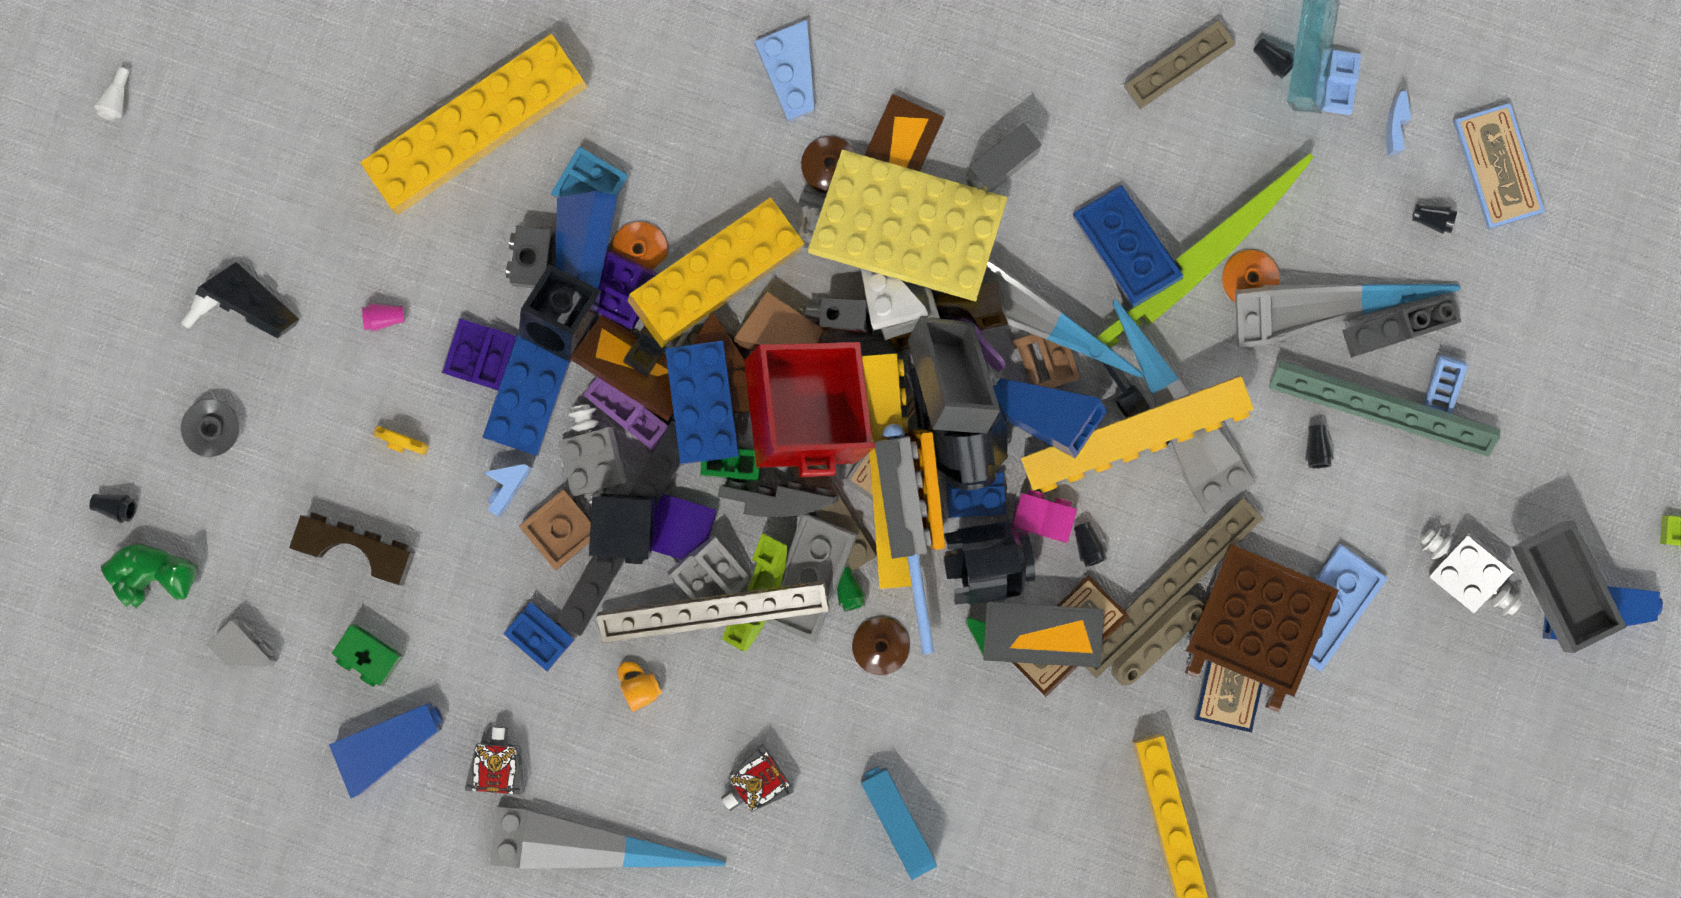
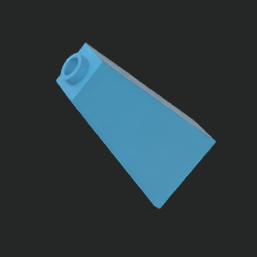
(898, 822)

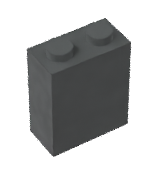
(1003, 159)

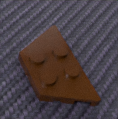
(713, 332)

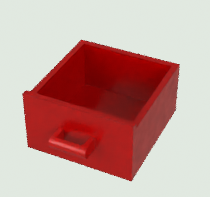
(808, 406)

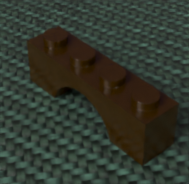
(985, 313)
(386, 560)

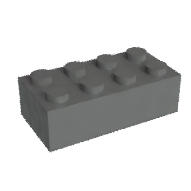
(953, 375)
(1569, 587)

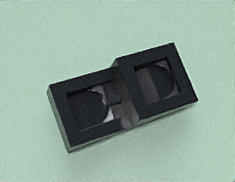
(644, 353)

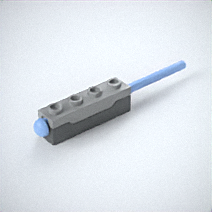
(905, 514)

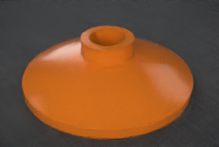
(645, 234)
(1241, 264)

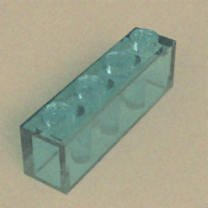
(1312, 55)

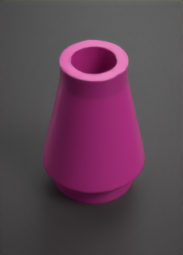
(381, 316)

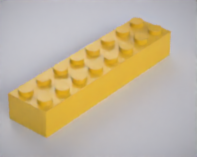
(473, 124)

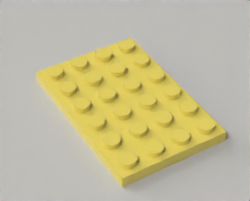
(908, 225)

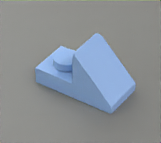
(511, 479)

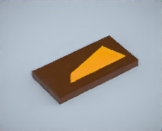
(904, 134)
(603, 356)

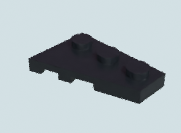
(244, 294)

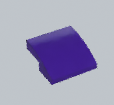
(617, 281)
(478, 354)
(680, 526)

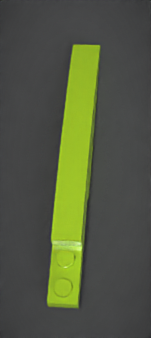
(1209, 252)

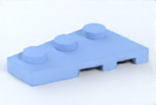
(789, 68)

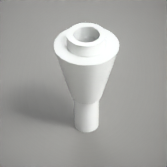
(111, 102)
(198, 307)

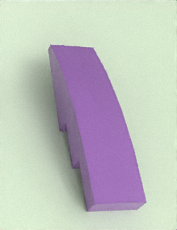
(627, 413)

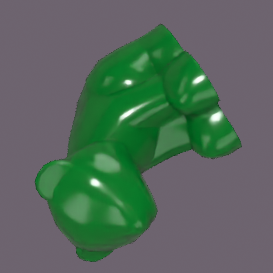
(138, 565)

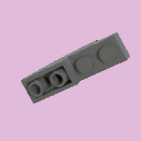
(1401, 326)
(788, 500)

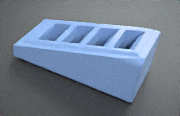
(1437, 372)

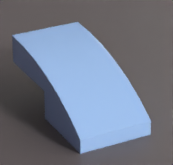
(1341, 82)
(1398, 115)

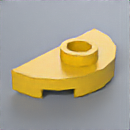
(399, 442)

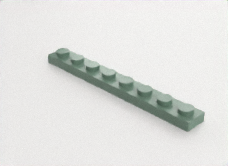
(1384, 408)

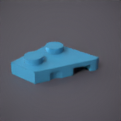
(589, 174)

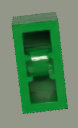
(733, 468)
(383, 656)

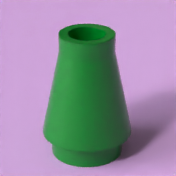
(849, 592)

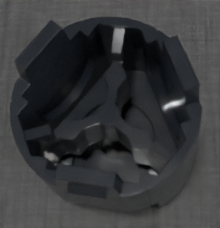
(971, 457)
(989, 561)

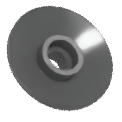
(196, 423)

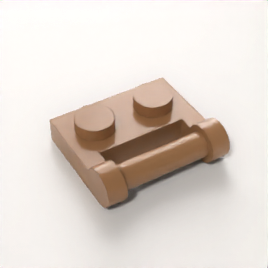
(1056, 358)

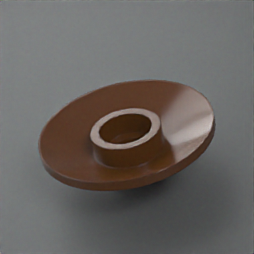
(813, 159)
(880, 630)

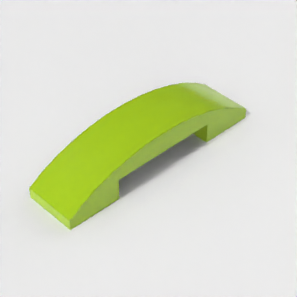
(768, 573)

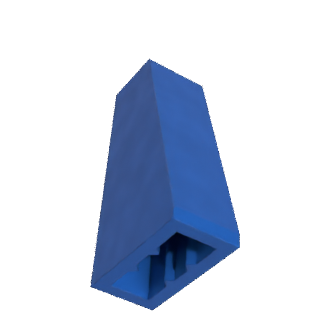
(583, 234)
(1050, 414)
(1633, 604)
(379, 749)

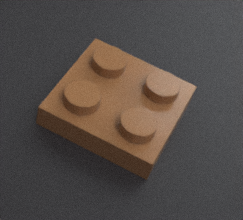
(558, 529)

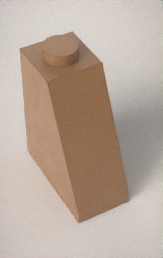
(776, 324)

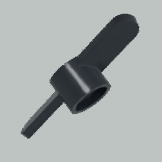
(1131, 399)

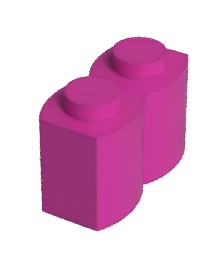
(1044, 517)

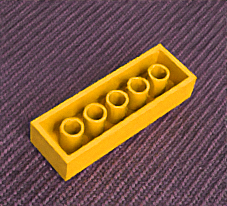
(715, 272)

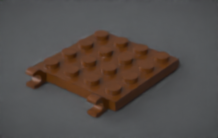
(1261, 622)

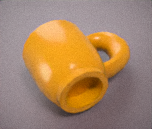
(640, 689)

